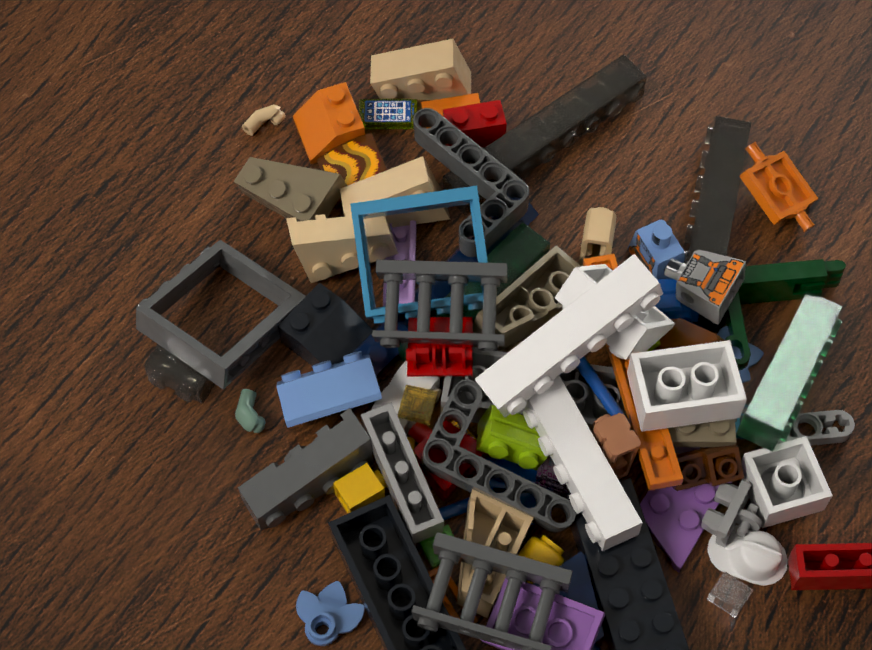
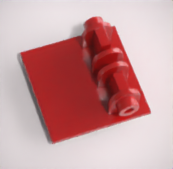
(440, 358)

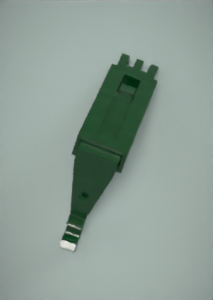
(777, 283)

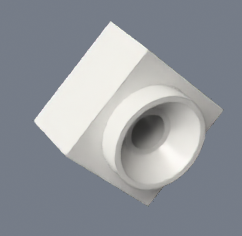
(798, 467)

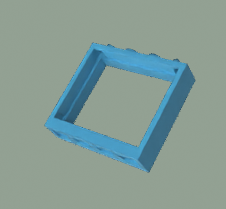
(408, 204)

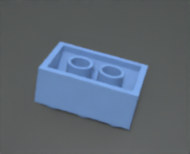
(328, 389)

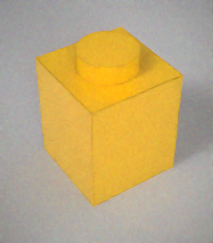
(359, 488)

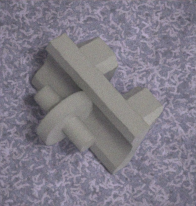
(723, 524)

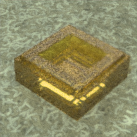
(417, 404)

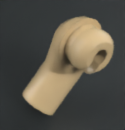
(262, 115)

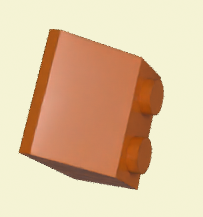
(328, 121)

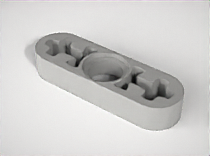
(831, 433)

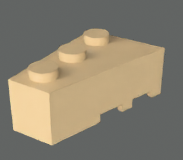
(421, 72)
(402, 180)
(329, 244)
(493, 526)

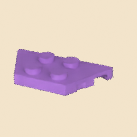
(677, 518)

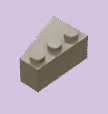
(290, 188)

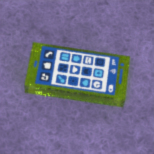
(387, 113)

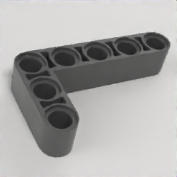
(477, 174)
(485, 469)

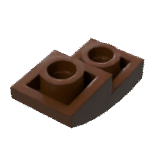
(710, 466)

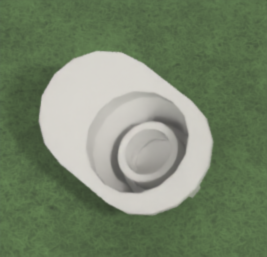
(750, 558)

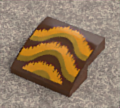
(353, 160)

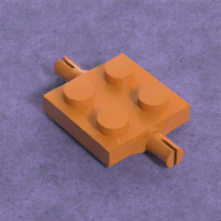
(778, 187)

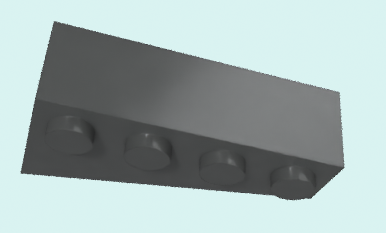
(307, 472)

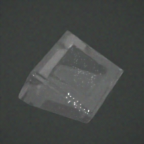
(730, 594)

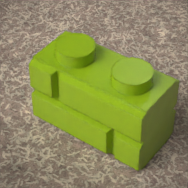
(509, 439)

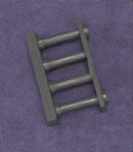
(458, 276)
(483, 562)

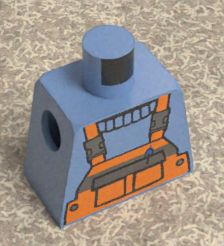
(655, 247)

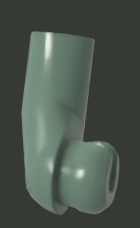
(246, 415)

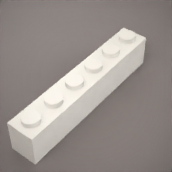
(570, 336)
(582, 467)

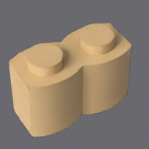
(597, 233)

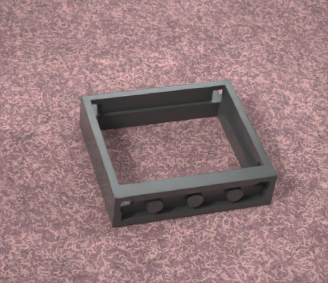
(192, 352)

